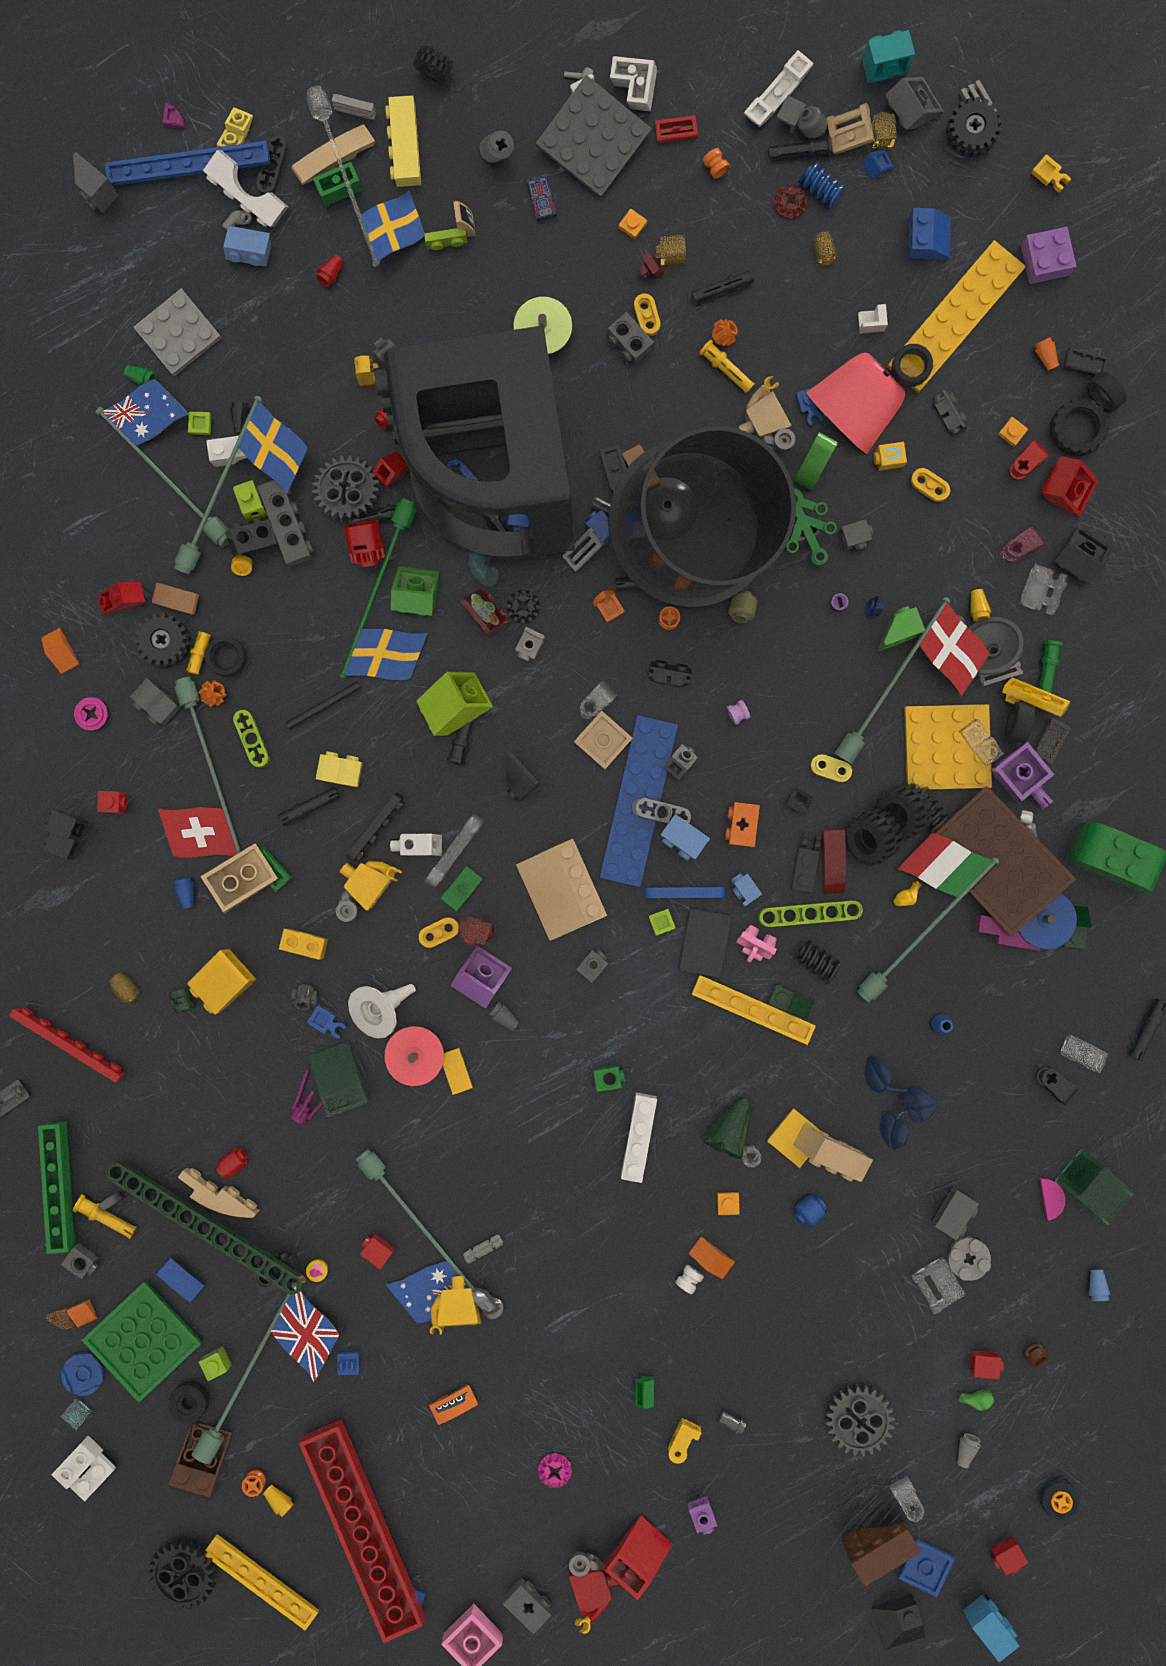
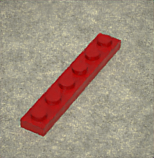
(74, 1048)

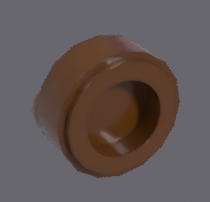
(1036, 1357)

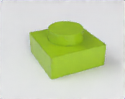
(199, 423)
(662, 922)

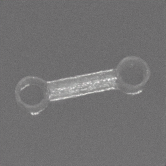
(468, 831)

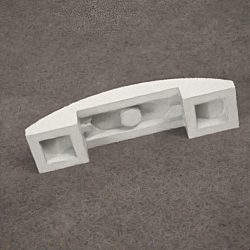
(784, 85)

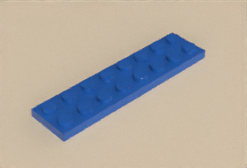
(642, 778)

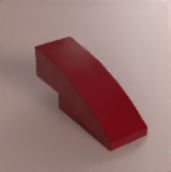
(834, 861)

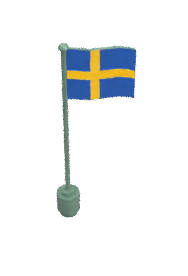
(268, 447)

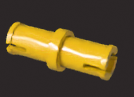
(198, 653)

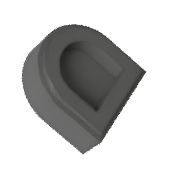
(110, 1201)

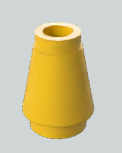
(979, 605)
(278, 1500)

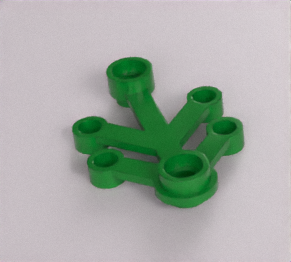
(803, 524)

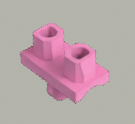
(754, 947)

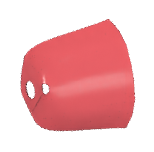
(859, 399)

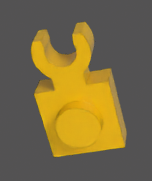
(1048, 171)

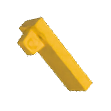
(1018, 690)

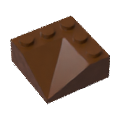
(879, 1550)

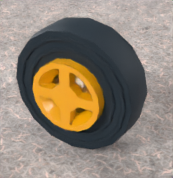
(1063, 1507)

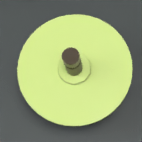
(549, 313)

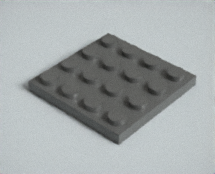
(593, 136)

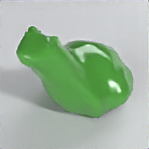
(980, 1400)

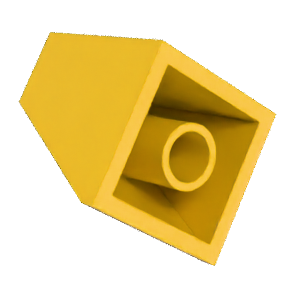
(221, 981)

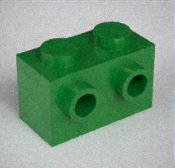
(332, 185)

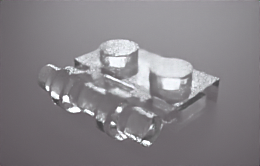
(1037, 587)

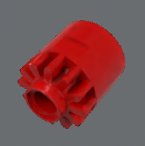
(364, 542)

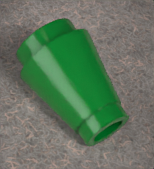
(139, 375)

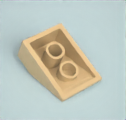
(239, 878)

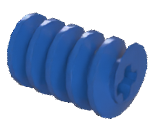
(821, 184)

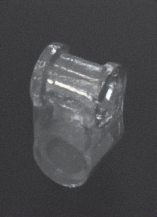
(600, 698)
(906, 1497)

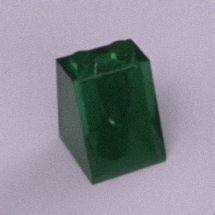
(1094, 1186)

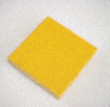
(786, 1134)

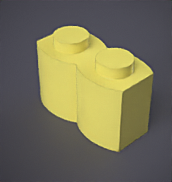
(339, 770)

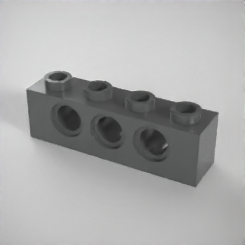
(293, 555)

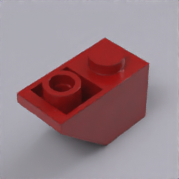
(121, 597)

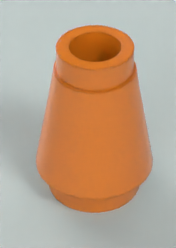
(1047, 353)

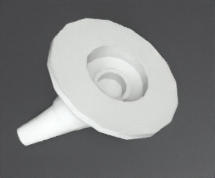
(375, 1011)

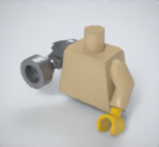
(767, 419)

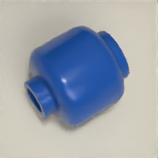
(810, 1210)

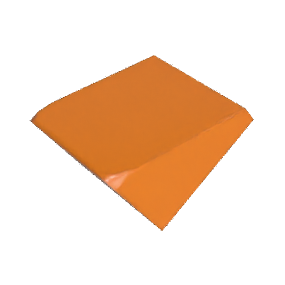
(82, 1313)

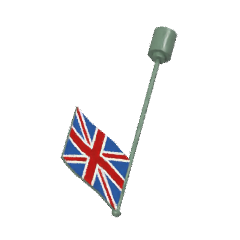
(303, 1335)

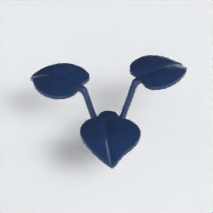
(918, 1103)

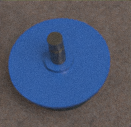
(1052, 925)

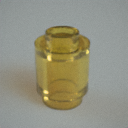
(825, 248)
(123, 988)

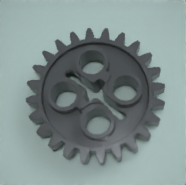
(328, 487)
(847, 1433)

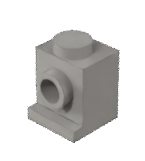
(530, 653)

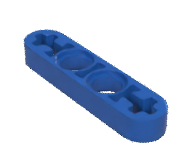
(685, 892)

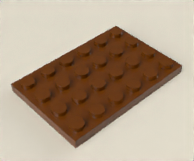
(1026, 872)

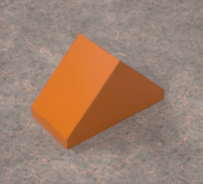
(59, 651)
(711, 1258)

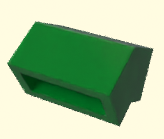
(644, 1392)

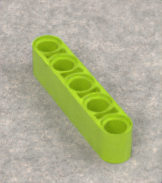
(820, 913)

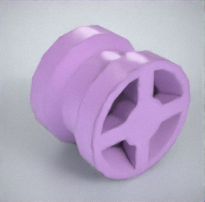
(738, 712)

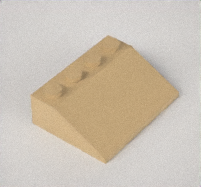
(561, 889)

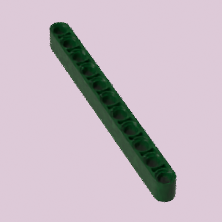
(195, 1227)

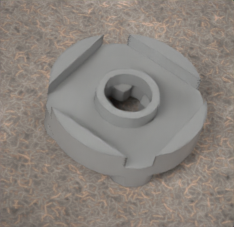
(980, 1263)

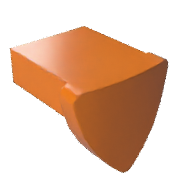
(608, 605)

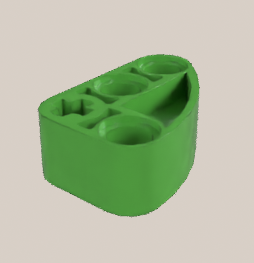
(815, 461)

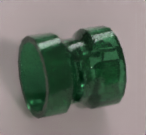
(181, 999)

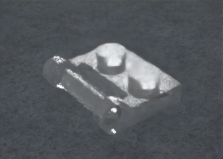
(944, 1282)

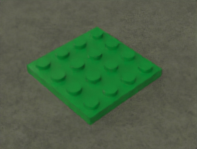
(142, 1341)

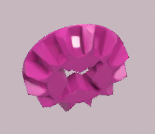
(81, 715)
(554, 1460)

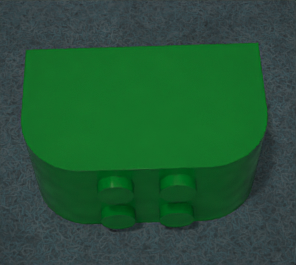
(1117, 856)

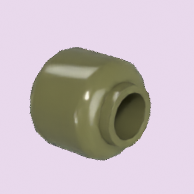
(743, 607)

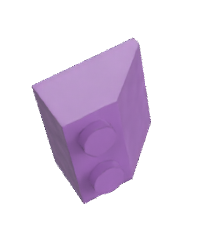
(481, 976)

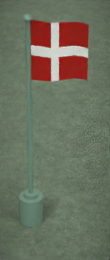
(949, 648)

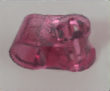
(1024, 543)

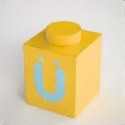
(890, 456)

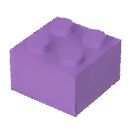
(1048, 255)

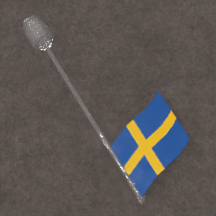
(386, 225)

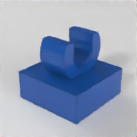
(348, 1363)

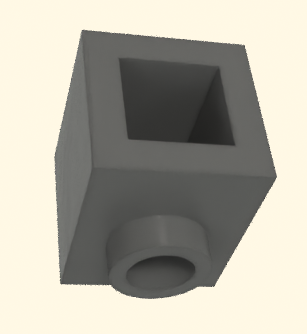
(856, 535)
(592, 965)

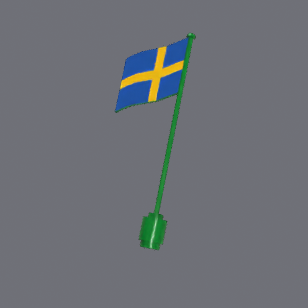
(385, 651)

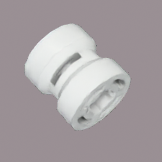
(689, 1279)

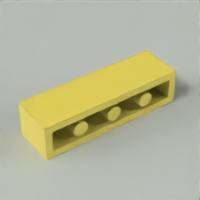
(404, 141)

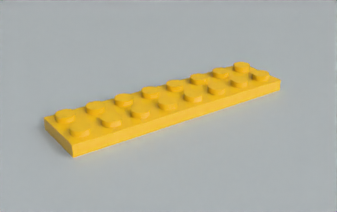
(962, 309)

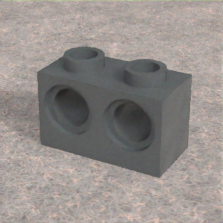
(634, 336)

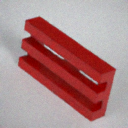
(679, 136)

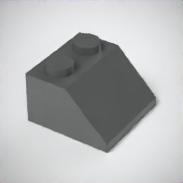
(913, 102)
(93, 185)

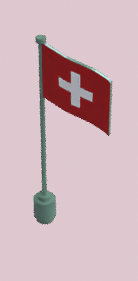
(200, 829)

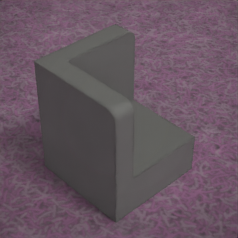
(791, 112)

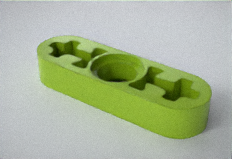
(251, 722)

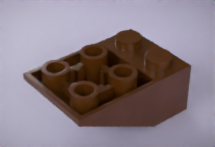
(192, 1475)

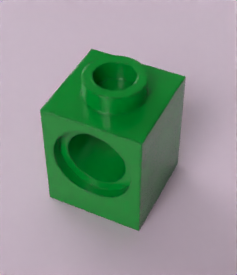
(601, 1085)

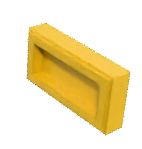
(456, 1071)

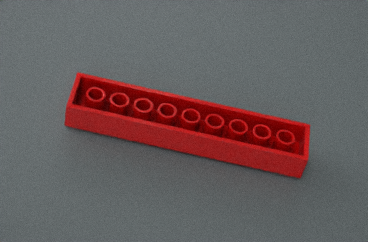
(362, 1530)

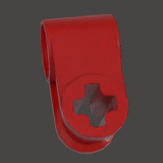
(1029, 459)

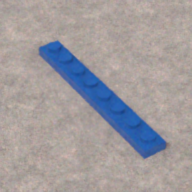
(183, 163)

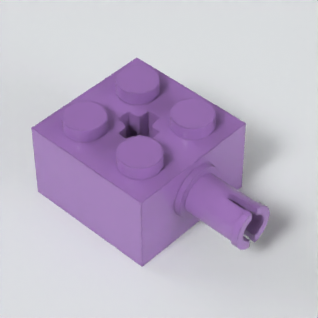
(1033, 777)

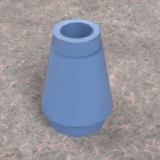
(1098, 1286)

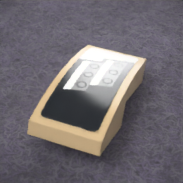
(464, 218)

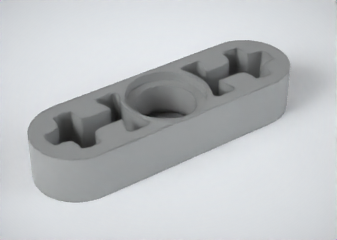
(666, 819)

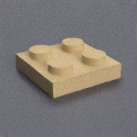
(603, 740)

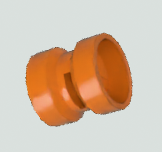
(716, 163)
(669, 618)

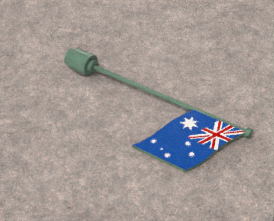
(143, 417)
(420, 1289)

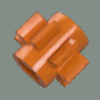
(724, 332)
(212, 693)

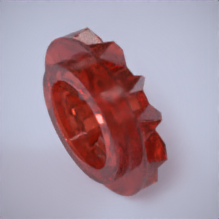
(791, 210)

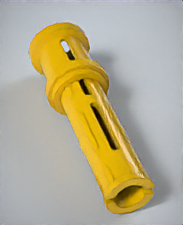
(746, 384)
(94, 1212)

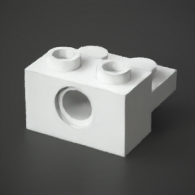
(70, 1471)

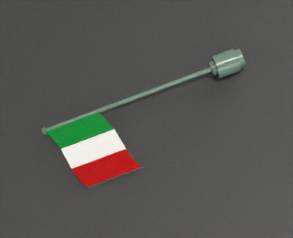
(945, 868)

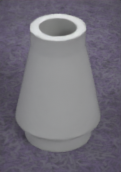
(968, 1449)

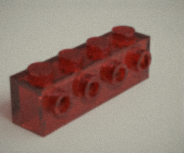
(476, 930)

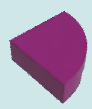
(172, 117)

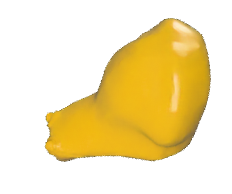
(909, 896)

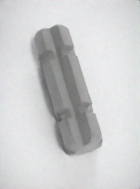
(483, 1249)

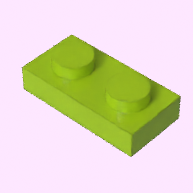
(440, 239)

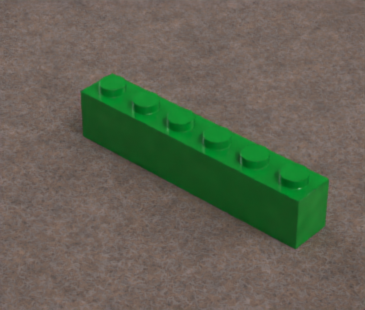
(56, 1187)

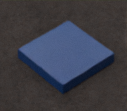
(927, 1569)

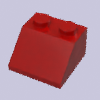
(1070, 485)

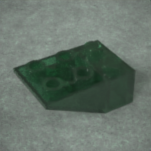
(338, 1079)

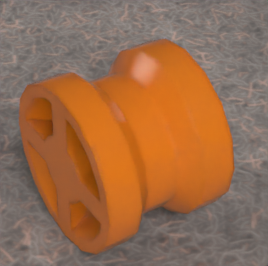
(250, 1487)

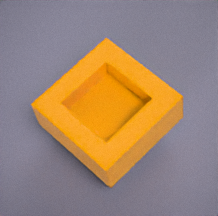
(632, 224)
(1012, 431)
(728, 1203)

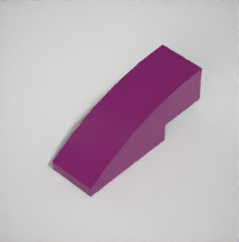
(990, 926)

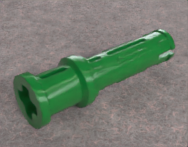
(1049, 663)

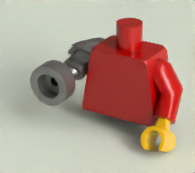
(590, 1587)

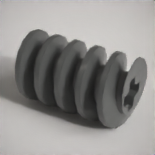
(496, 146)

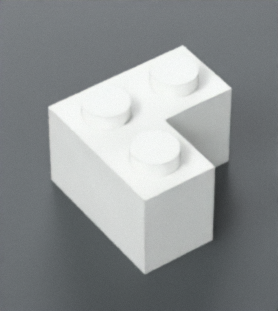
(639, 77)

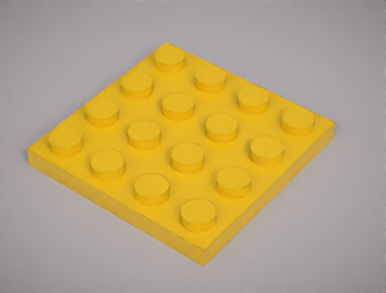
(938, 752)

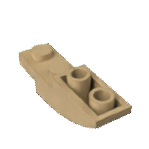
(225, 1201)

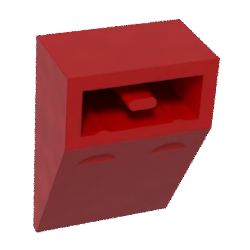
(637, 1557)

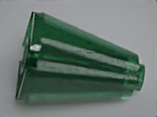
(731, 1129)

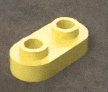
(831, 768)

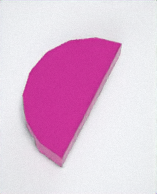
(1052, 1197)

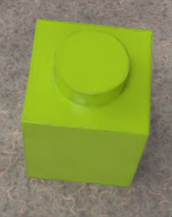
(215, 1363)

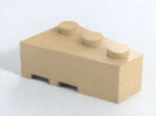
(832, 1154)

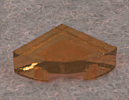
(60, 1319)

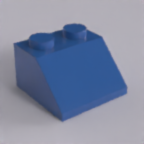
(928, 234)

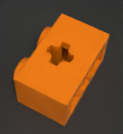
(748, 834)

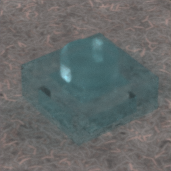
(76, 1414)

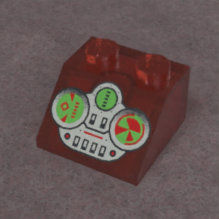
(484, 612)

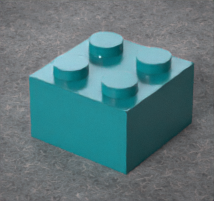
(888, 56)

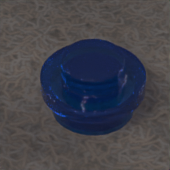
(875, 606)

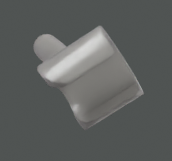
(587, 71)

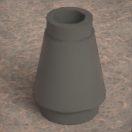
(501, 1014)

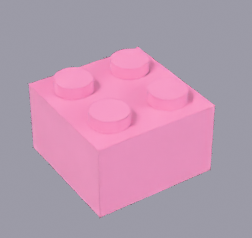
(472, 1638)

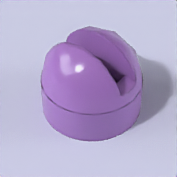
(835, 603)

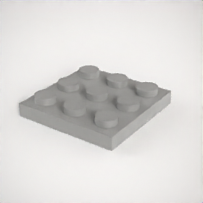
(177, 332)

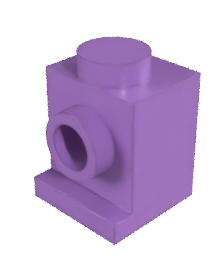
(702, 1508)

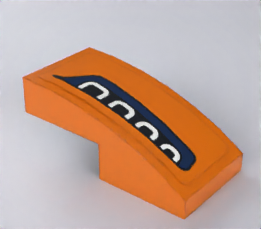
(453, 1404)

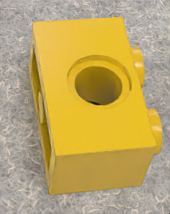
(303, 943)

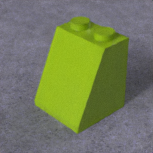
(453, 702)

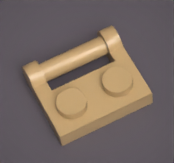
(851, 135)

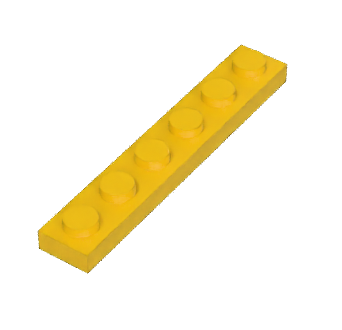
(753, 1009)
(261, 1582)

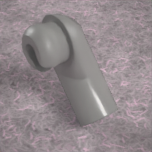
(237, 218)

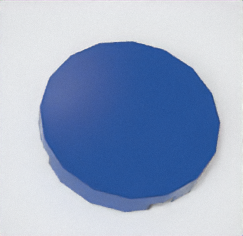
(83, 1374)

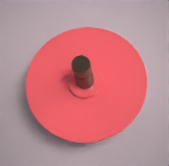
(414, 1056)

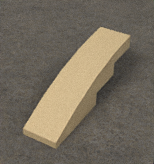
(324, 158)

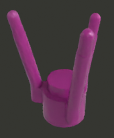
(301, 1110)

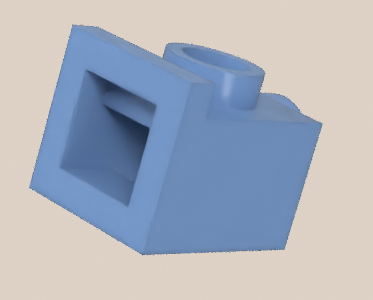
(745, 888)

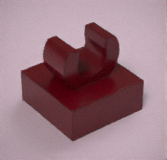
(651, 266)

